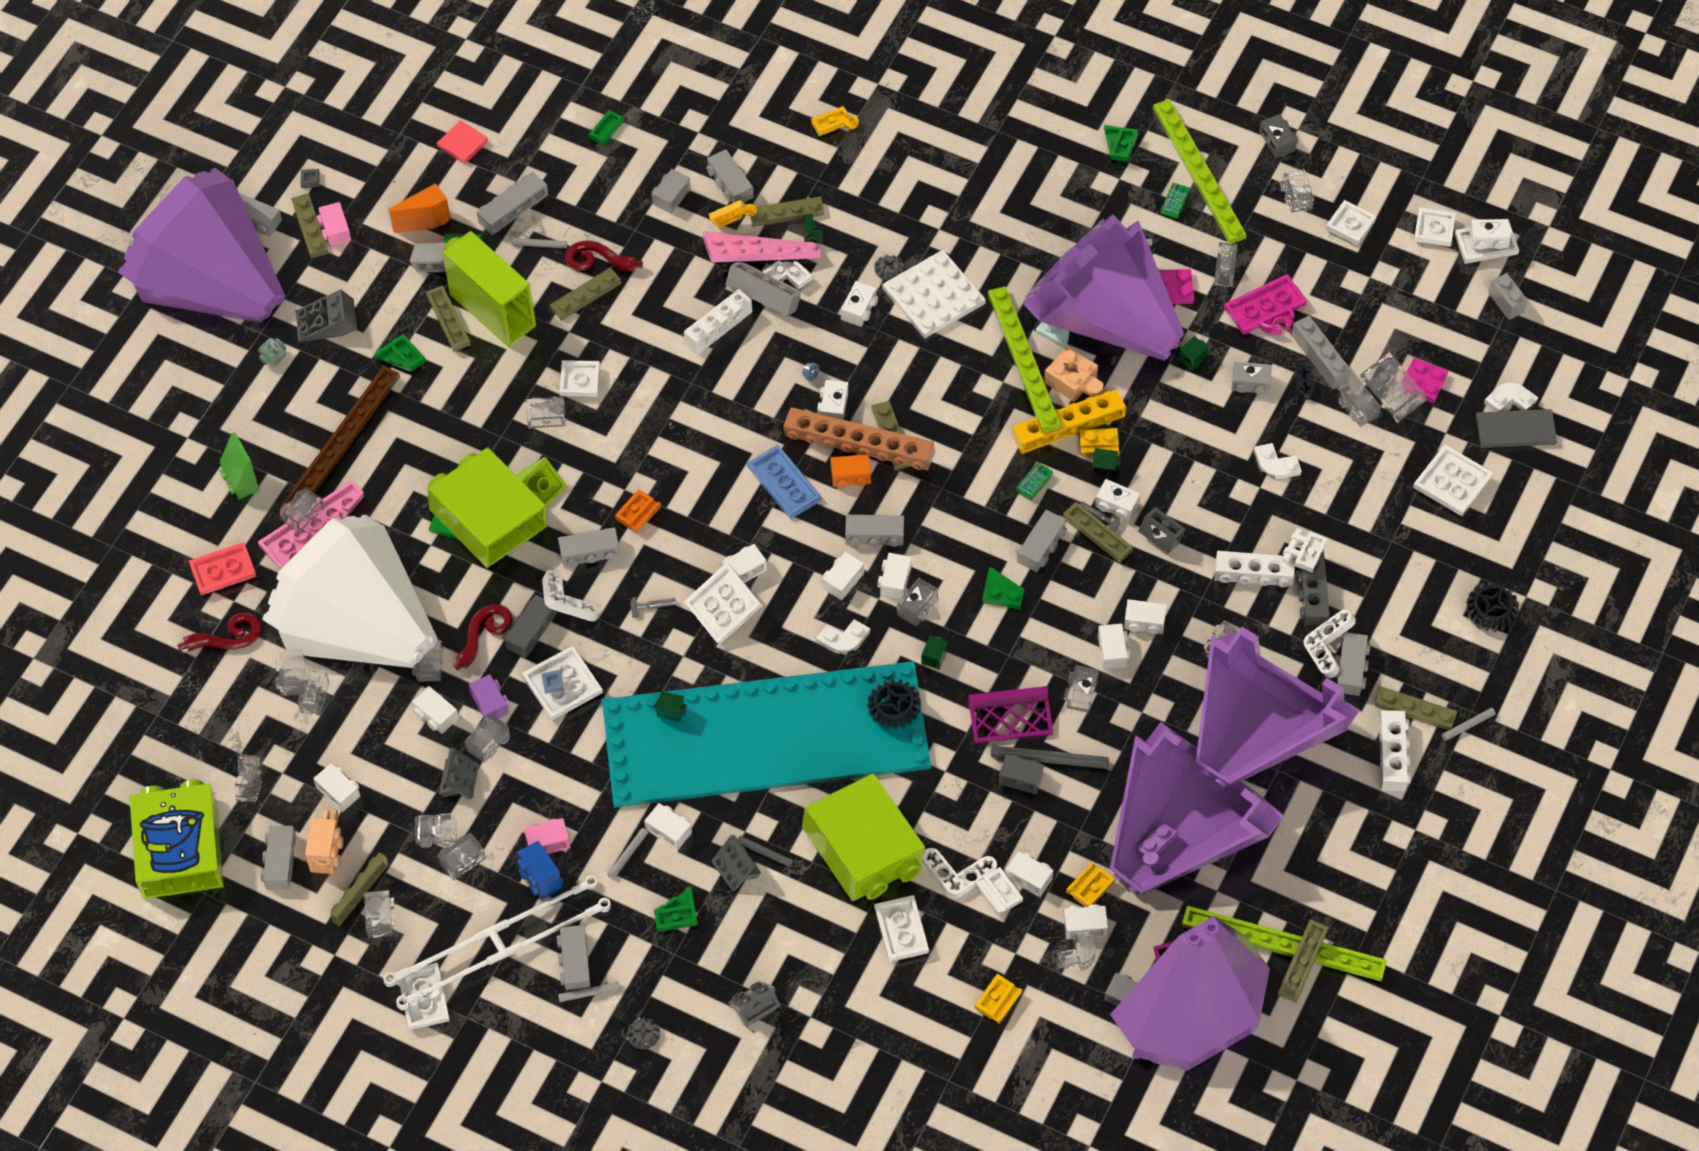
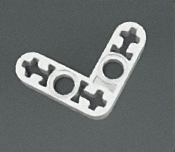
(556, 600)
(1321, 643)
(957, 879)

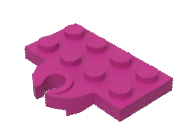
(1267, 307)

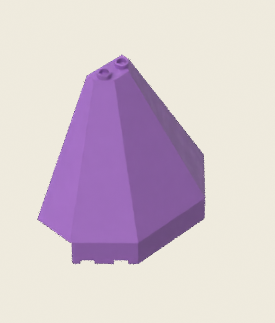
(203, 253)
(1110, 292)
(1260, 712)
(1169, 790)
(1195, 997)

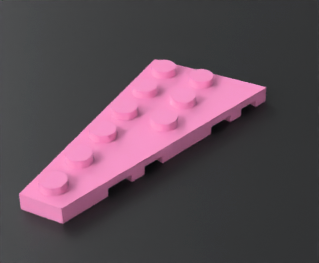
(735, 248)
(286, 542)

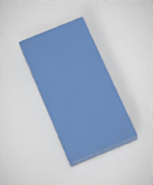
(784, 482)

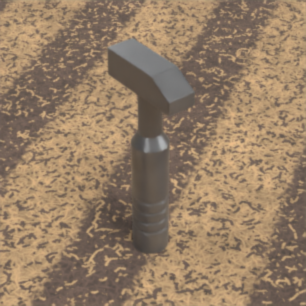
(1113, 525)
(651, 605)

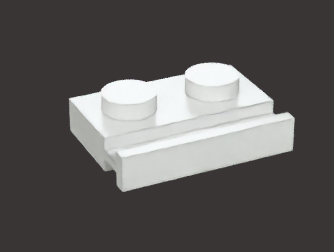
(999, 891)

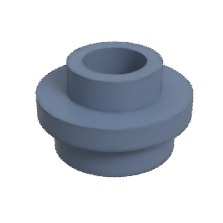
(810, 371)

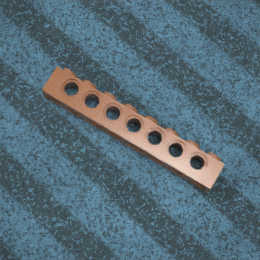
(853, 431)

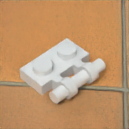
(1310, 551)

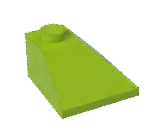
(543, 480)

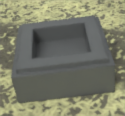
(310, 178)

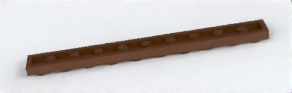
(346, 432)

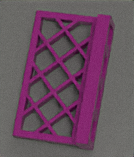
(1006, 699)

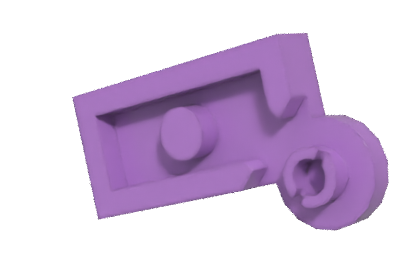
(1156, 843)

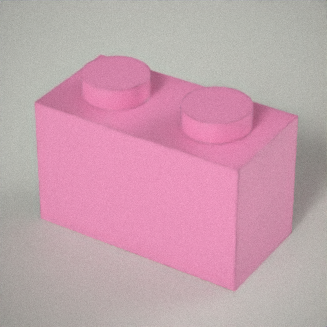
(334, 224)
(551, 835)

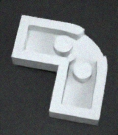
(792, 271)
(1510, 393)
(1276, 467)
(843, 642)

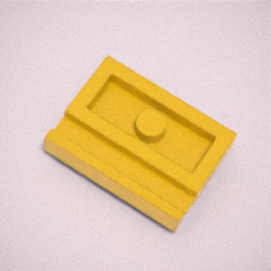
(1098, 438)
(1090, 885)
(998, 999)

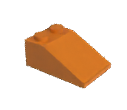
(421, 211)

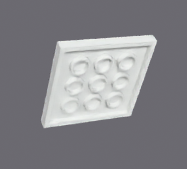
(933, 294)

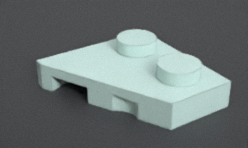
(1054, 334)

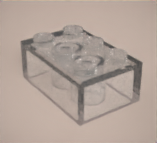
(1393, 387)

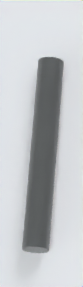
(765, 851)

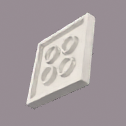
(1453, 480)
(723, 603)
(577, 680)

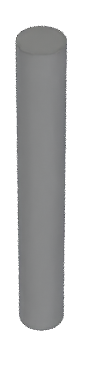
(539, 243)
(1468, 724)
(627, 853)
(589, 992)

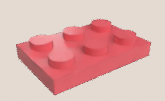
(222, 568)

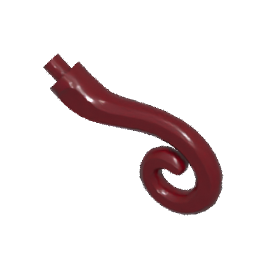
(621, 262)
(200, 640)
(470, 652)

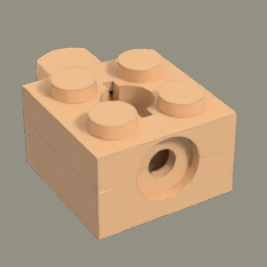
(1072, 383)
(324, 843)

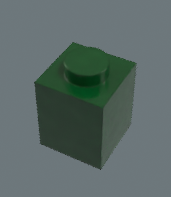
(1193, 352)
(1106, 459)
(934, 652)
(671, 706)

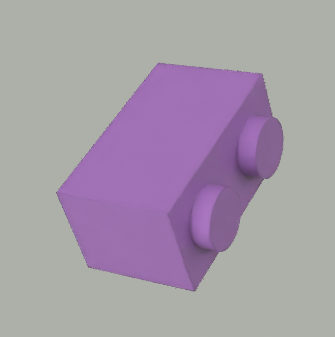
(488, 697)

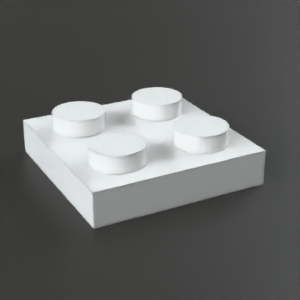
(1351, 222)
(1434, 227)
(579, 378)

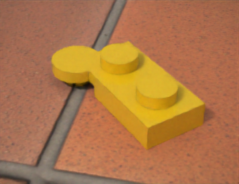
(834, 120)
(732, 213)

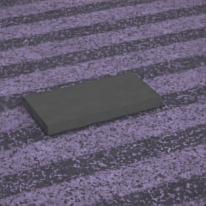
(1516, 428)

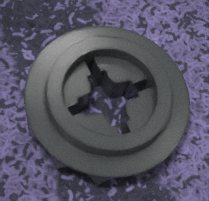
(888, 273)
(650, 1038)

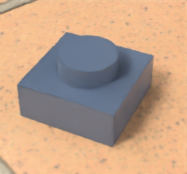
(552, 681)

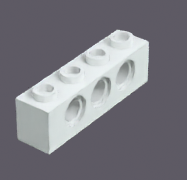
(717, 321)
(1246, 562)
(1394, 779)

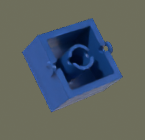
(539, 870)

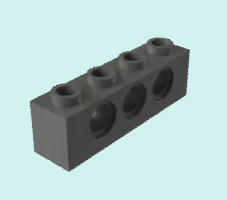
(1313, 614)

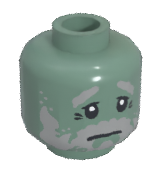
(272, 351)

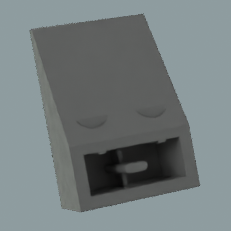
(327, 317)

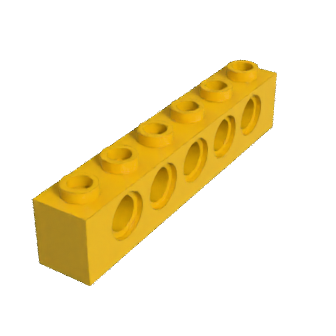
(1095, 417)

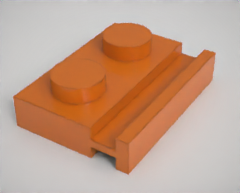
(637, 511)

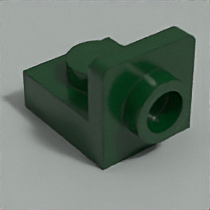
(810, 231)

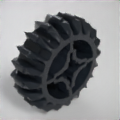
(1486, 598)
(901, 695)

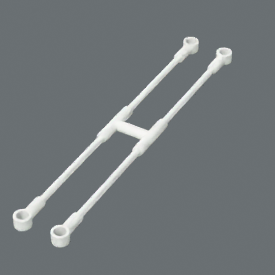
(492, 932)

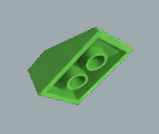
(238, 469)

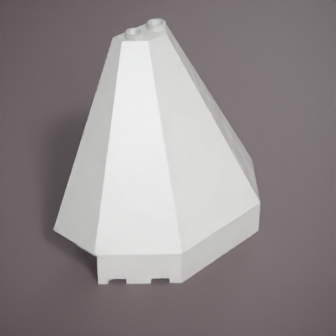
(350, 598)

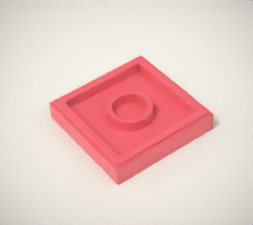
(462, 142)

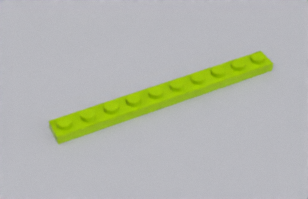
(1199, 171)
(1024, 360)
(1287, 944)

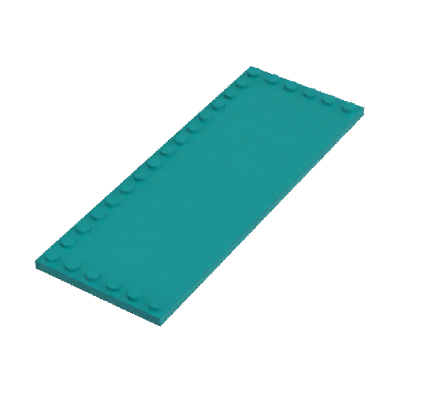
(759, 736)

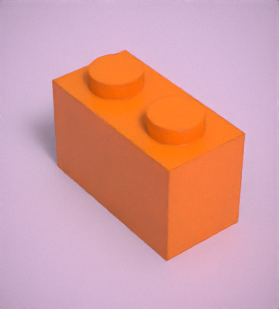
(850, 470)

